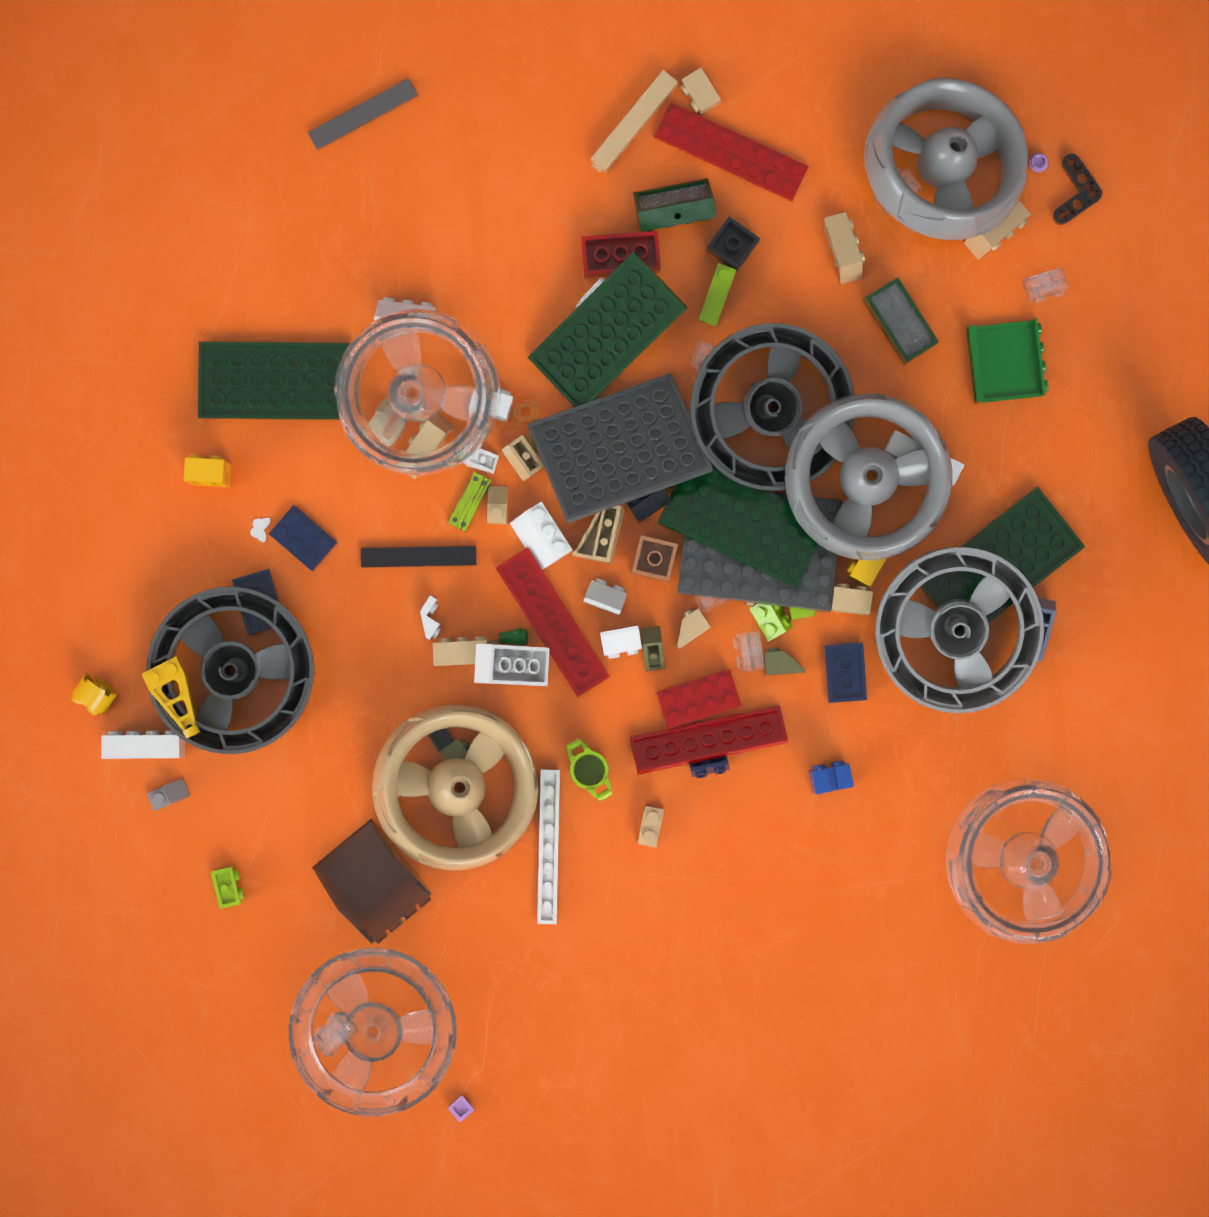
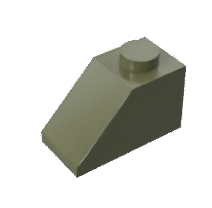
(652, 648)
(780, 662)
(455, 750)

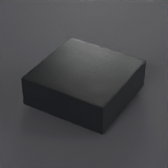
(441, 738)

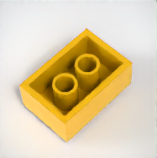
(206, 471)

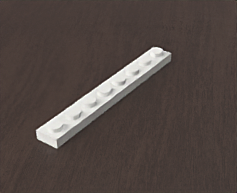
(548, 846)

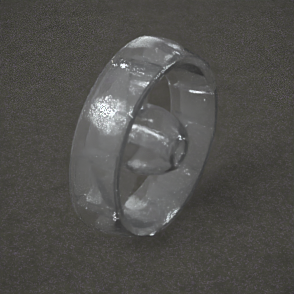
(402, 347)
(972, 847)
(347, 992)

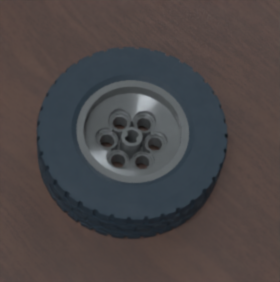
(1182, 470)

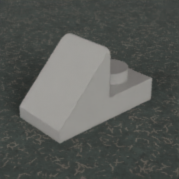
(168, 794)

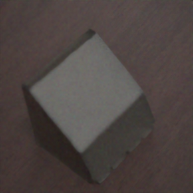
(371, 882)

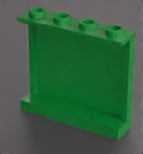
(1006, 361)

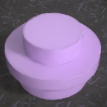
(1038, 162)

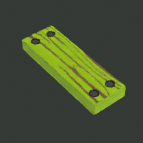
(469, 501)

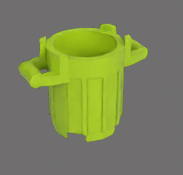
(589, 769)

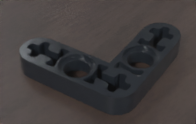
(1083, 196)

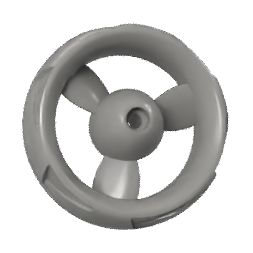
(947, 159)
(853, 521)
(910, 619)

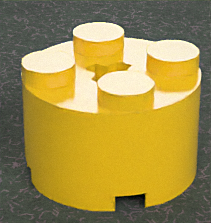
(93, 694)

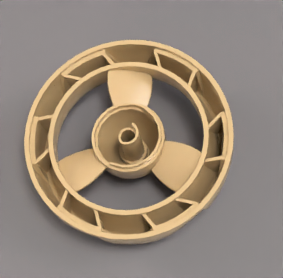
(471, 830)

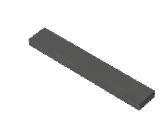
(362, 114)

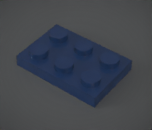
(303, 538)
(260, 582)
(845, 672)

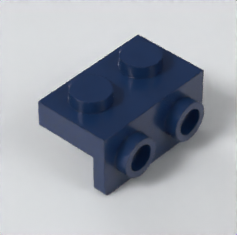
(716, 766)

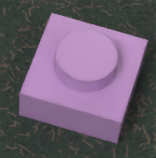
(461, 1108)

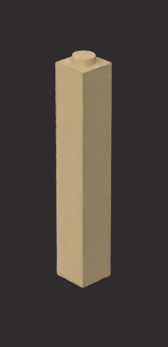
(633, 122)

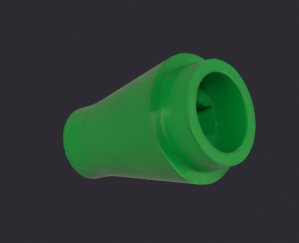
(514, 637)

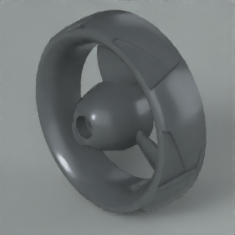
(726, 419)
(201, 634)

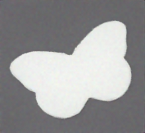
(259, 526)

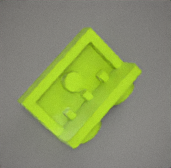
(771, 620)
(227, 887)

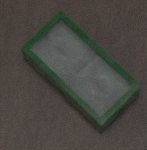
(674, 205)
(900, 321)

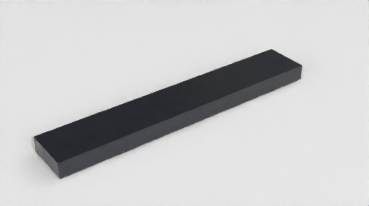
(418, 556)

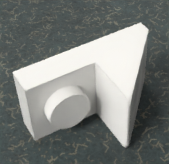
(483, 461)

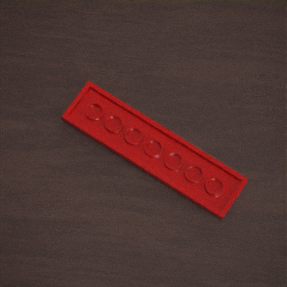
(731, 151)
(552, 622)
(708, 740)

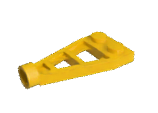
(163, 674)

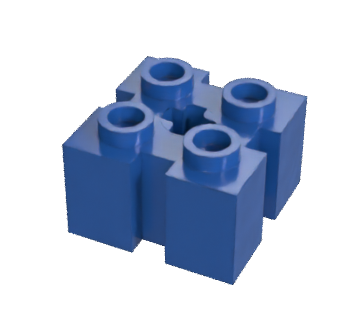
(831, 778)

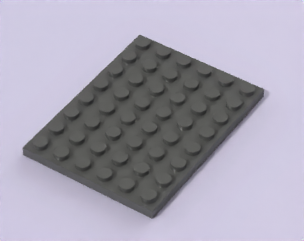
(618, 448)
(718, 576)

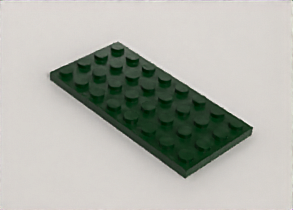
(607, 331)
(268, 380)
(741, 524)
(1027, 536)

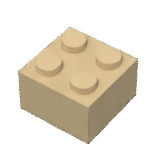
(852, 600)

